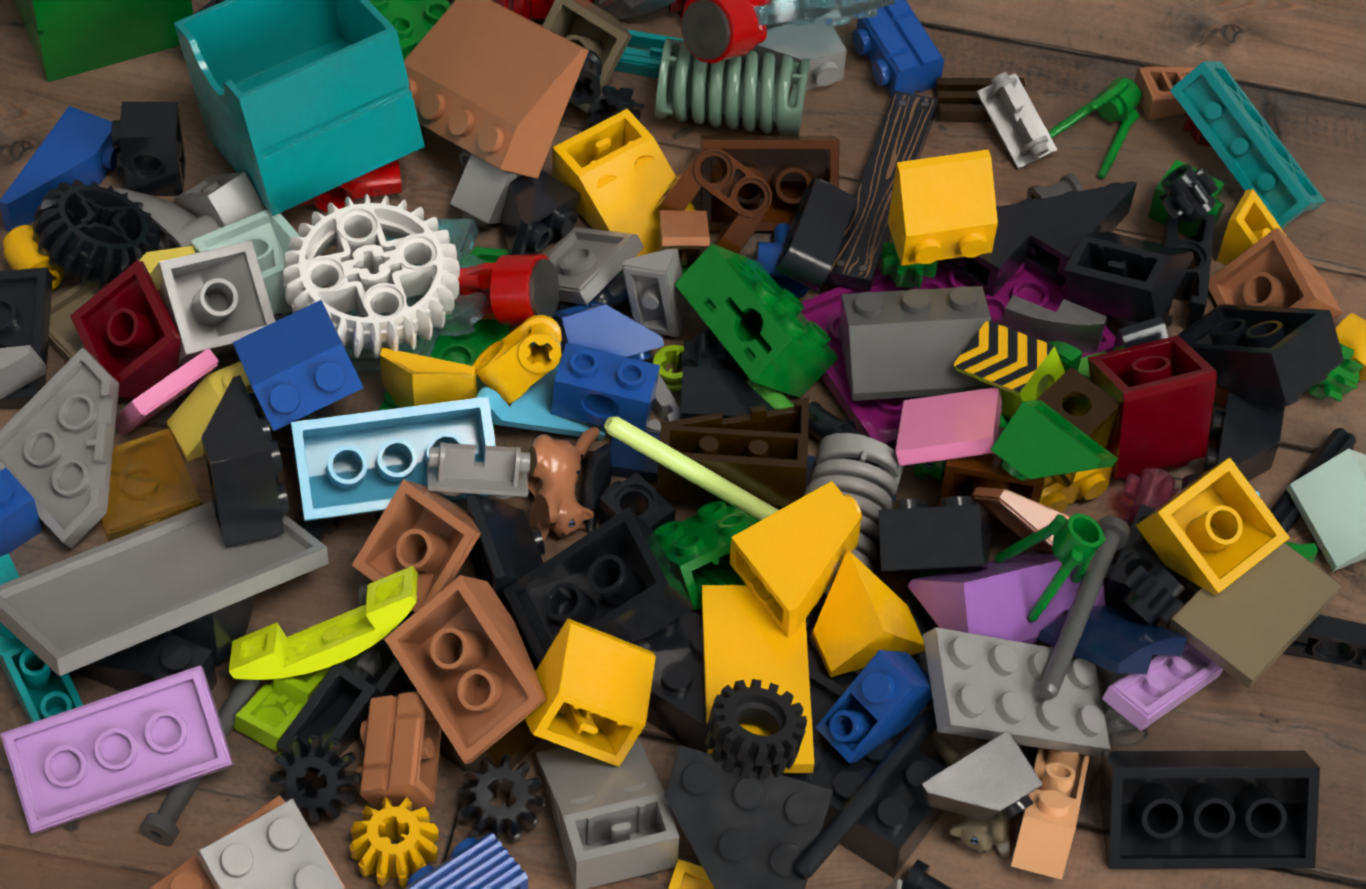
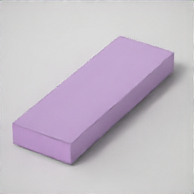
(1166, 685)

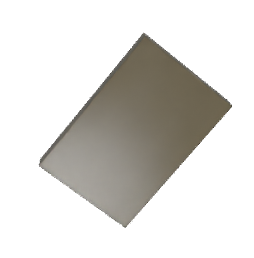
(1257, 614)

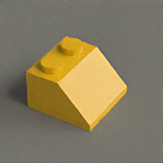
(943, 208)
(1213, 529)

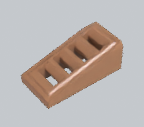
(1155, 90)
(1018, 513)

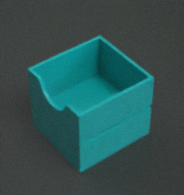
(300, 92)

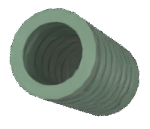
(744, 97)

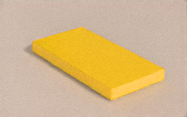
(748, 645)

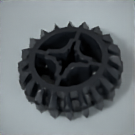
(92, 231)

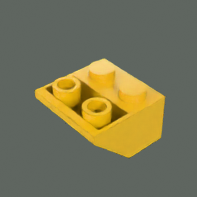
(593, 693)

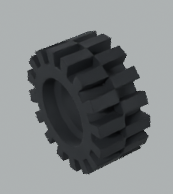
(751, 750)

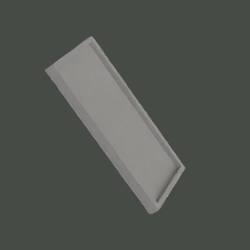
(147, 586)

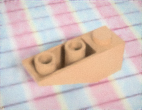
(1051, 821)

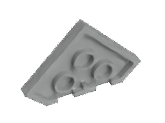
(65, 446)

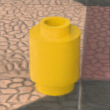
(22, 253)

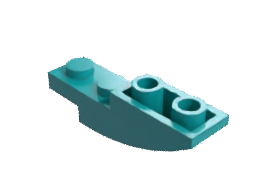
(34, 683)

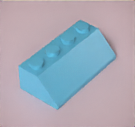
(361, 458)

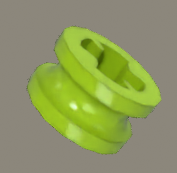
(669, 355)

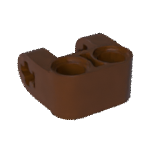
(725, 190)

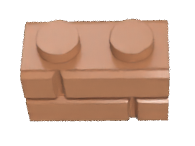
(399, 751)

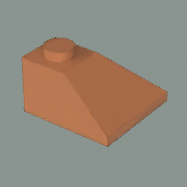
(1273, 276)
(421, 532)

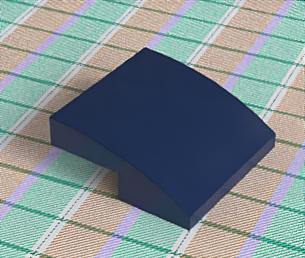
(1119, 640)

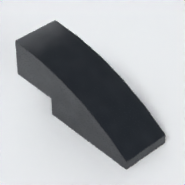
(345, 696)

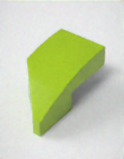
(276, 706)

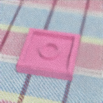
(165, 392)
(949, 426)

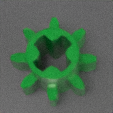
(906, 275)
(1339, 380)

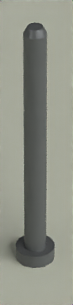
(1116, 535)
(161, 826)

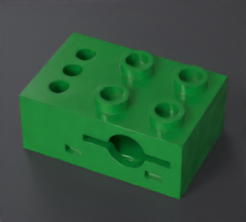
(757, 321)

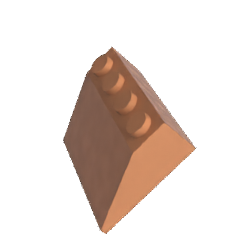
(494, 83)

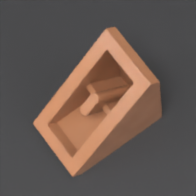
(685, 232)

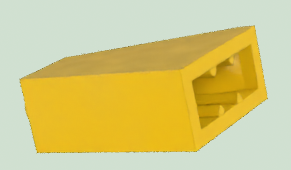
(797, 553)

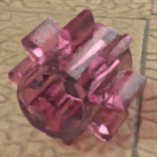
(1151, 488)

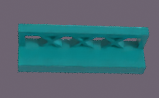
(1246, 142)

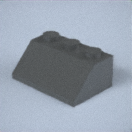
(909, 341)

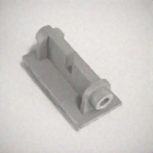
(1016, 120)
(455, 472)

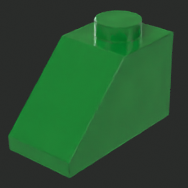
(1046, 445)

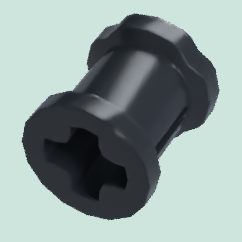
(588, 83)

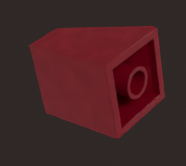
(1163, 400)

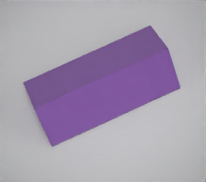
(998, 598)

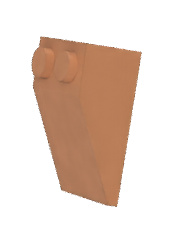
(468, 665)

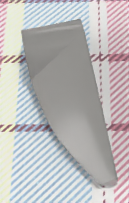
(175, 223)

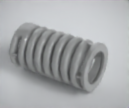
(864, 482)

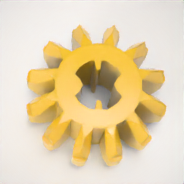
(392, 823)

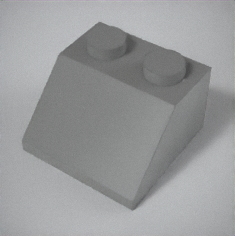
(214, 298)

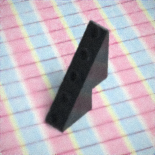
(1044, 234)

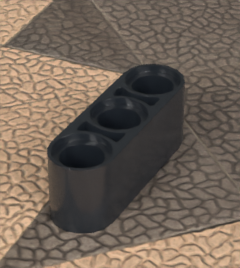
(815, 233)

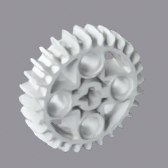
(374, 273)

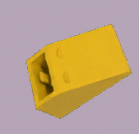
(618, 177)

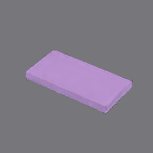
(117, 750)

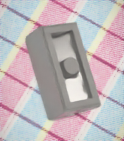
(652, 292)

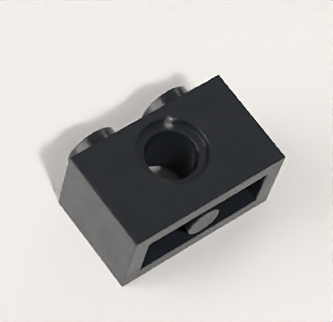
(150, 147)

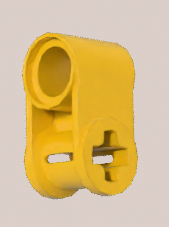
(514, 363)

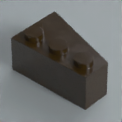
(754, 451)

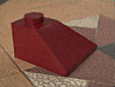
(130, 331)

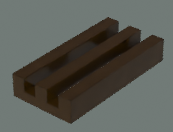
(958, 91)

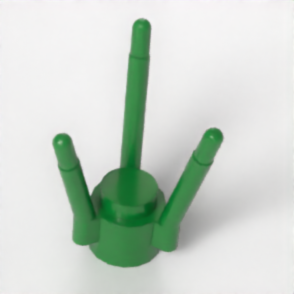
(1113, 104)
(1073, 545)

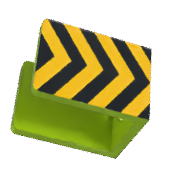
(1012, 362)

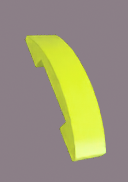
(273, 655)

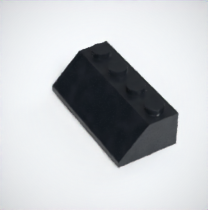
(1209, 809)

